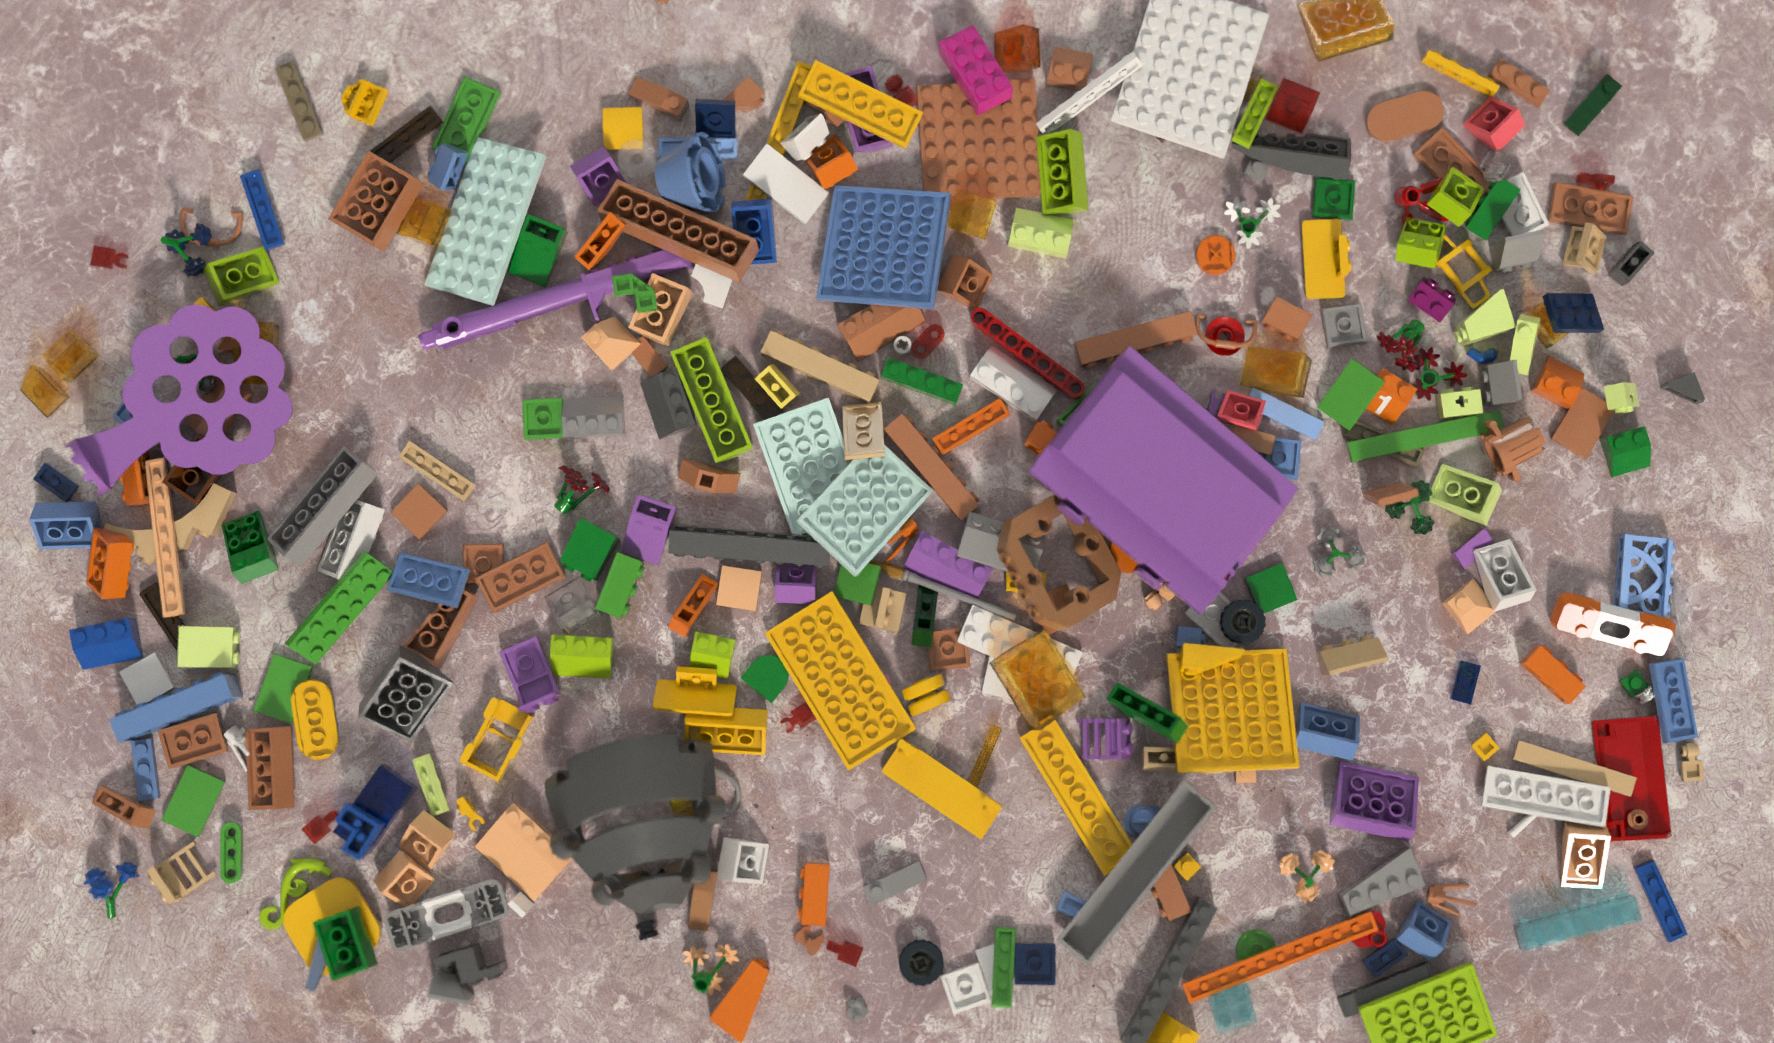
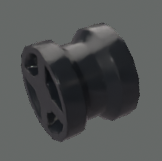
(646, 929)

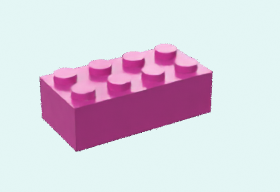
(975, 70)

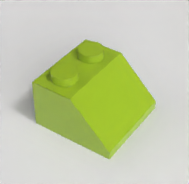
(1455, 197)
(712, 653)

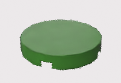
(1253, 942)

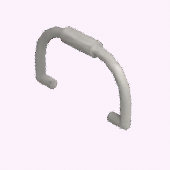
(725, 775)

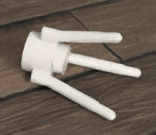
(235, 738)

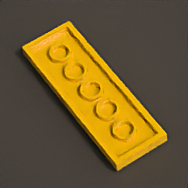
(860, 104)

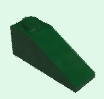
(1592, 104)
(924, 617)

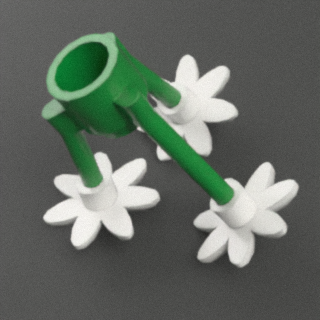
(1249, 223)

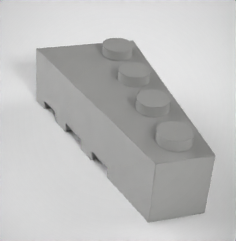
(1387, 881)

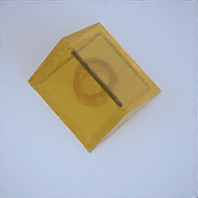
(43, 391)

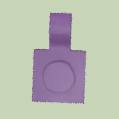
(1213, 404)

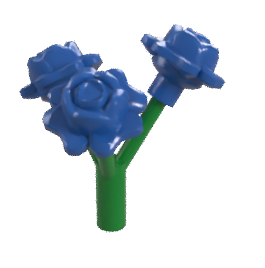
(103, 887)

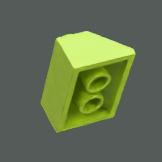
(581, 656)

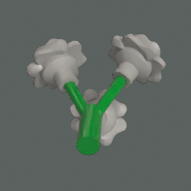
(1324, 564)

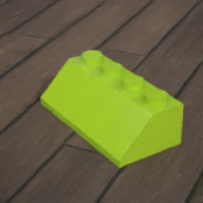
(1062, 172)

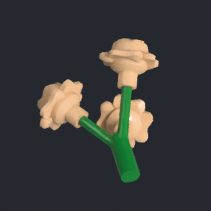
(1306, 887)

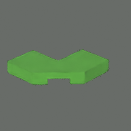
(630, 284)

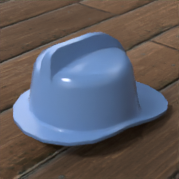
(1138, 818)

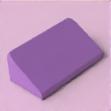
(1464, 554)

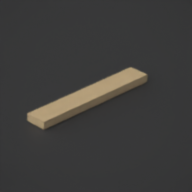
(1573, 768)

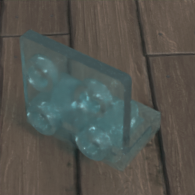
(1232, 1008)

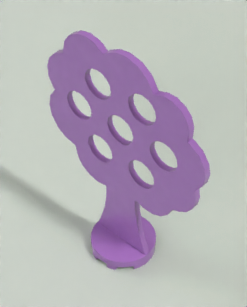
(111, 452)

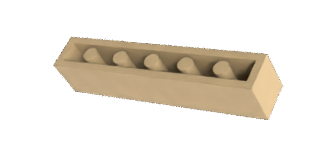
(819, 366)

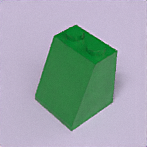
(588, 550)

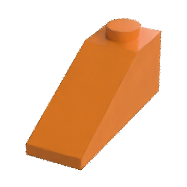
(600, 242)
(693, 605)

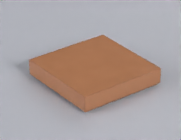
(419, 511)
(481, 558)
(946, 652)

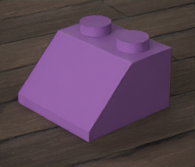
(597, 174)
(795, 584)

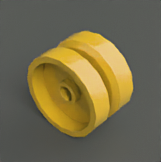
(926, 694)

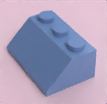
(64, 524)
(1327, 731)

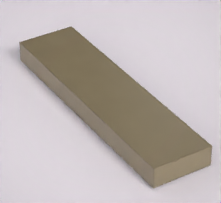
(1362, 431)

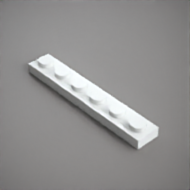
(1089, 94)

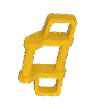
(1454, 278)

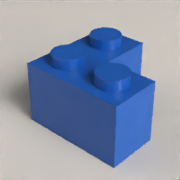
(364, 830)

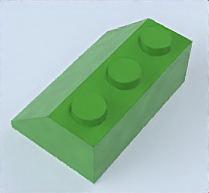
(620, 585)

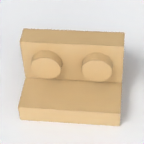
(1585, 248)
(885, 610)

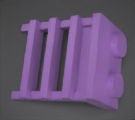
(1117, 737)

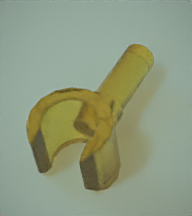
(1252, 83)

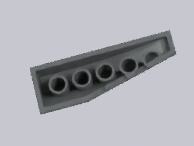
(1308, 155)

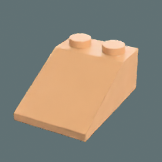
(1584, 855)

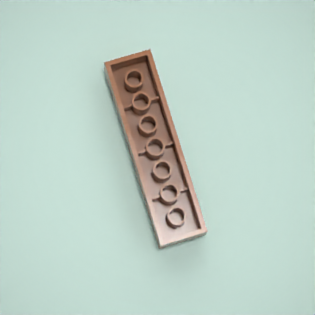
(680, 231)

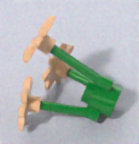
(705, 980)

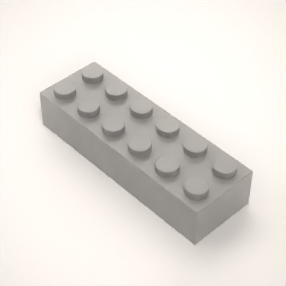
(322, 506)

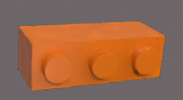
(1553, 674)
(814, 893)

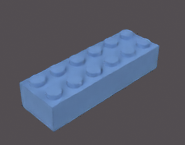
(175, 708)

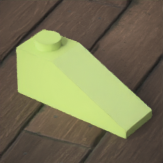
(1524, 342)

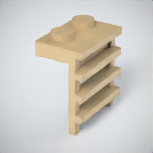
(168, 880)

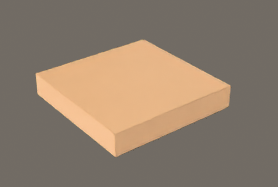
(739, 588)

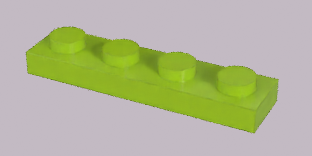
(1254, 113)

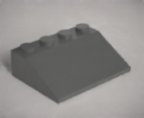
(404, 694)

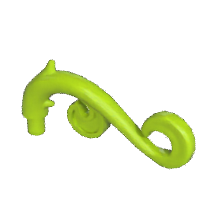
(286, 888)

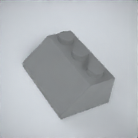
(593, 417)

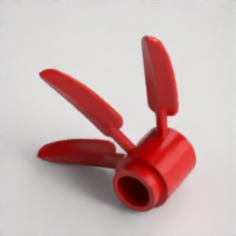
(1410, 196)

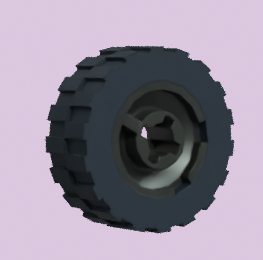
(1254, 621)
(921, 974)

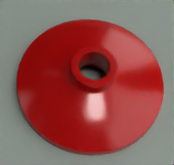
(1229, 327)

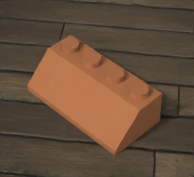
(878, 327)
(270, 768)

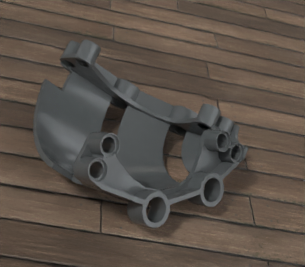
(629, 775)

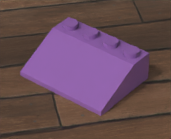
(1375, 801)

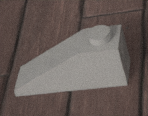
(894, 883)

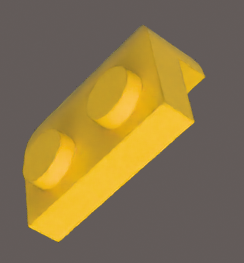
(364, 101)

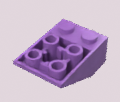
(648, 529)

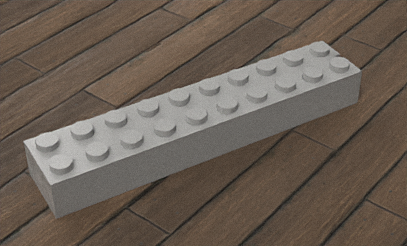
(1136, 872)

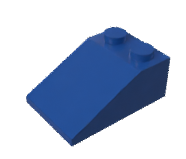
(757, 221)

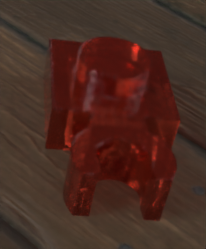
(1600, 181)
(106, 257)
(801, 715)

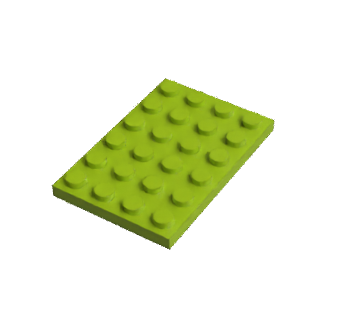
(1432, 1011)

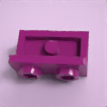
(1432, 299)

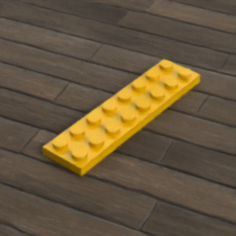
(1077, 795)

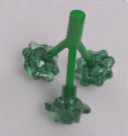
(1421, 523)

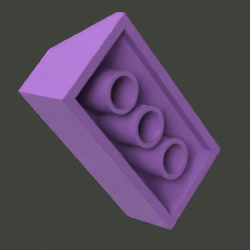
(862, 139)
(939, 563)

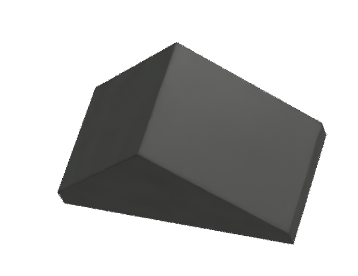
(1686, 388)

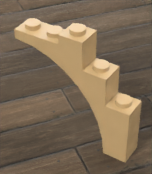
(205, 518)

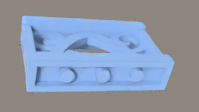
(1625, 553)

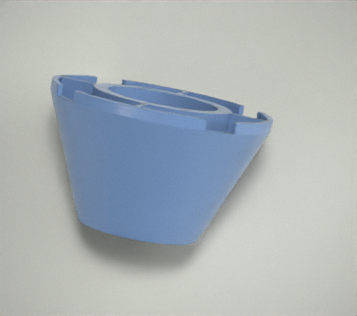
(692, 174)

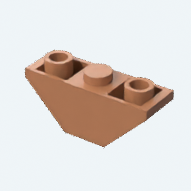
(708, 477)

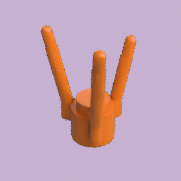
(907, 530)

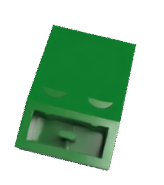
(537, 250)
(248, 547)

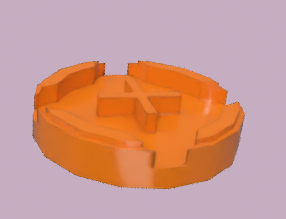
(1215, 255)

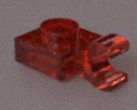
(318, 827)
(848, 952)

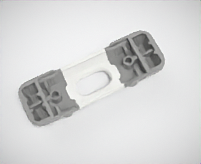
(417, 925)

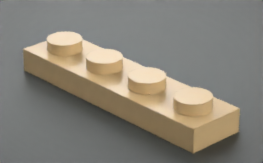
(437, 471)

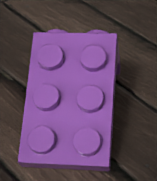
(530, 675)

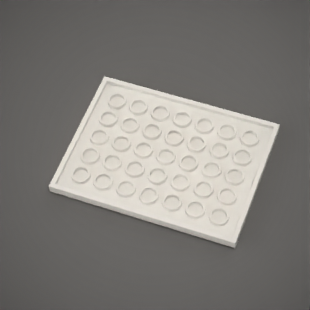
(1192, 71)

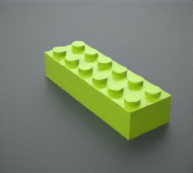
(711, 400)

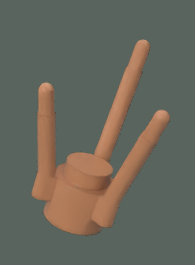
(1436, 896)

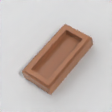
(648, 358)

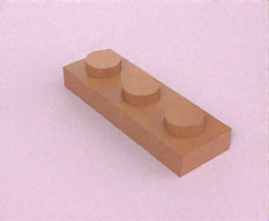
(1519, 83)

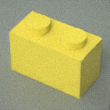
(777, 386)

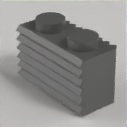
(1631, 263)

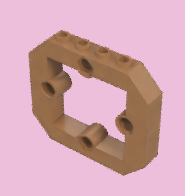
(1033, 592)

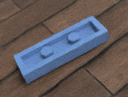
(145, 769)

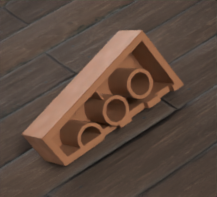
(440, 630)

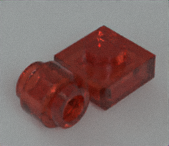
(905, 95)

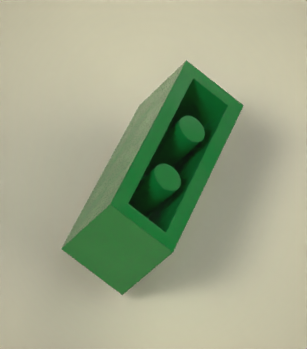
(1492, 208)

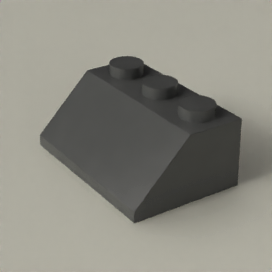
(668, 403)

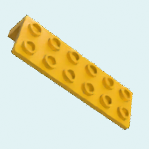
(942, 788)

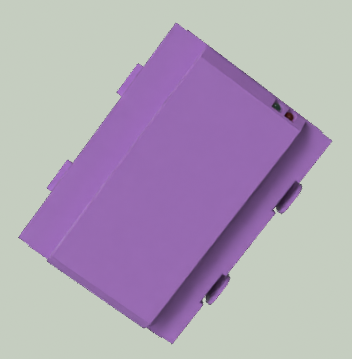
(1163, 481)

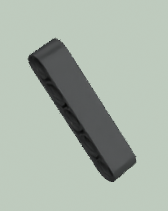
(1352, 999)

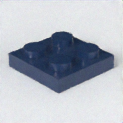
(716, 117)
(1035, 964)

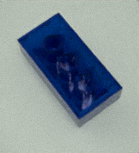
(382, 798)

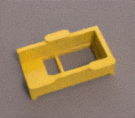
(508, 714)

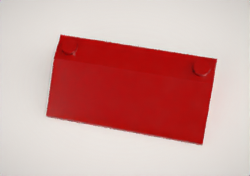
(1634, 749)

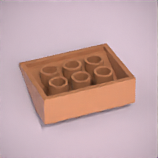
(376, 201)

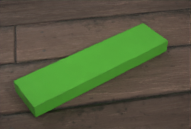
(1003, 967)

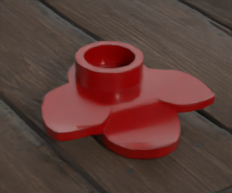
(1366, 941)

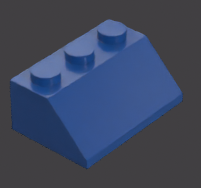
(106, 643)

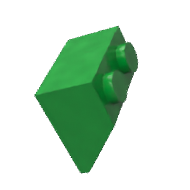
(1627, 451)

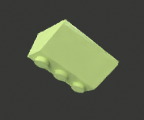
(1040, 233)

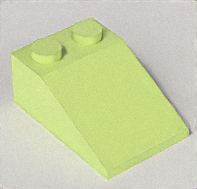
(1465, 494)

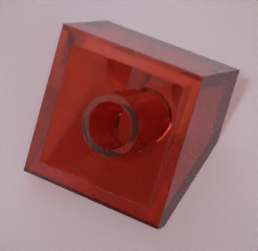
(1292, 105)

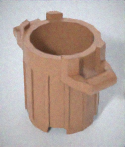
(1511, 445)

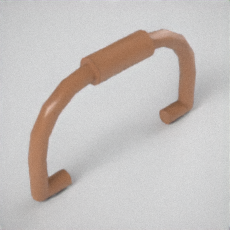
(213, 242)
(1224, 343)

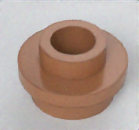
(1631, 819)

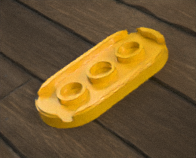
(314, 719)

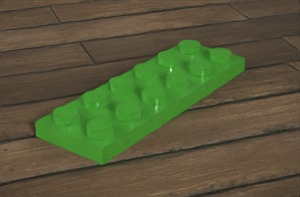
(339, 607)

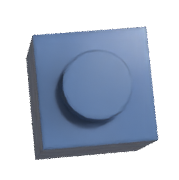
(1188, 635)

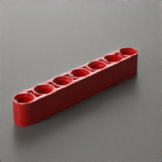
(1032, 363)

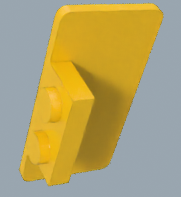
(1325, 258)
(695, 693)

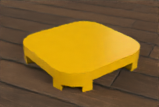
(324, 901)

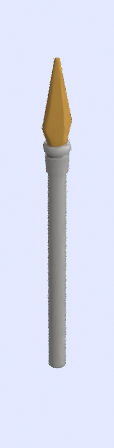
(897, 572)

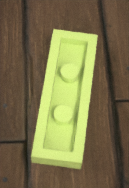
(430, 784)

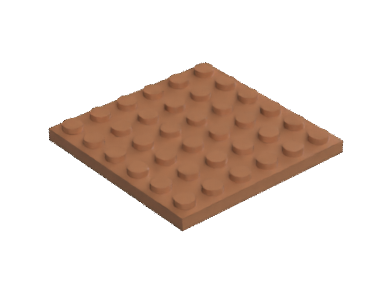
(983, 152)

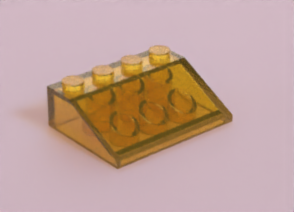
(1345, 25)
(1037, 680)

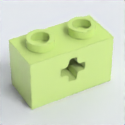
(1621, 397)
(1449, 409)

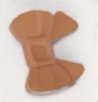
(812, 945)

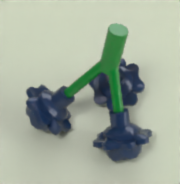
(176, 242)

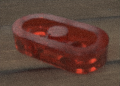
(926, 341)

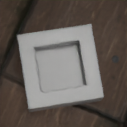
(1256, 169)

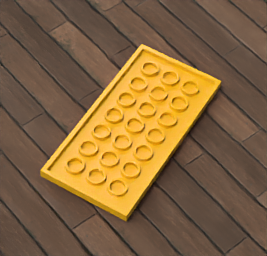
(840, 680)

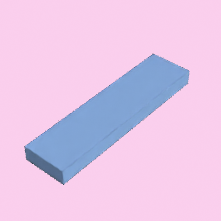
(727, 146)
(1289, 415)

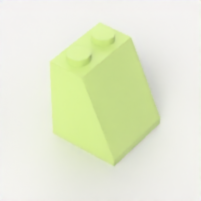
(1486, 321)
(208, 647)

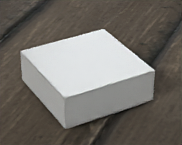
(521, 904)

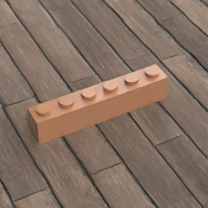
(1139, 337)
(931, 467)

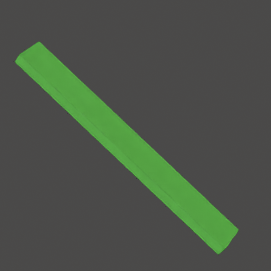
(1421, 437)

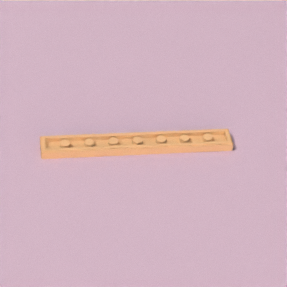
(164, 538)

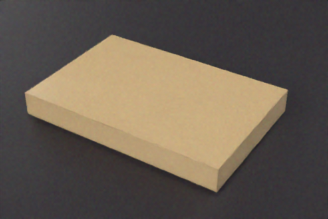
(863, 431)

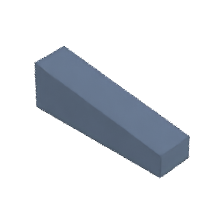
(317, 968)

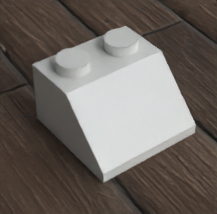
(806, 137)
(742, 860)

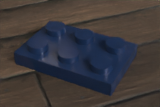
(1573, 313)

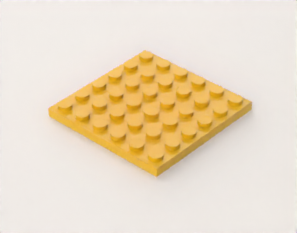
(1235, 714)

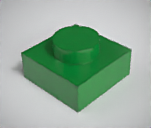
(1633, 683)

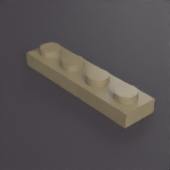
(299, 101)

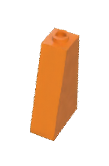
(739, 1004)

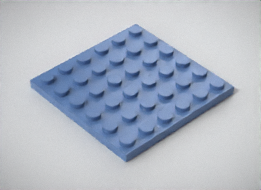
(884, 247)

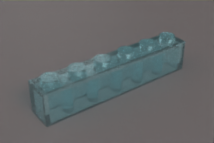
(1577, 922)

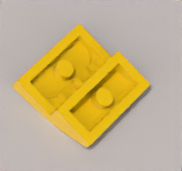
(621, 126)

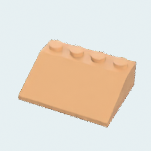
(522, 851)

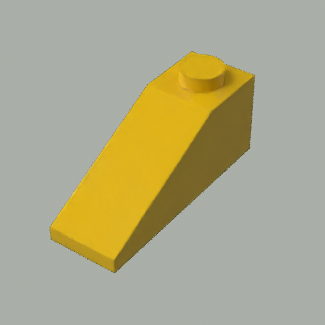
(1200, 658)

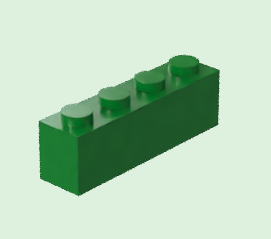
(921, 381)
(1147, 712)

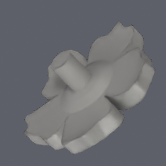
(856, 1009)

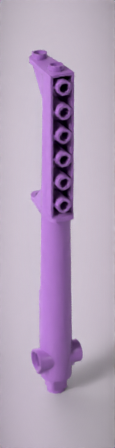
(591, 286)

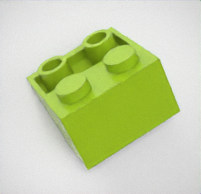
(1420, 243)

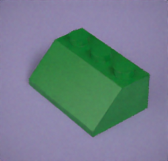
(345, 943)

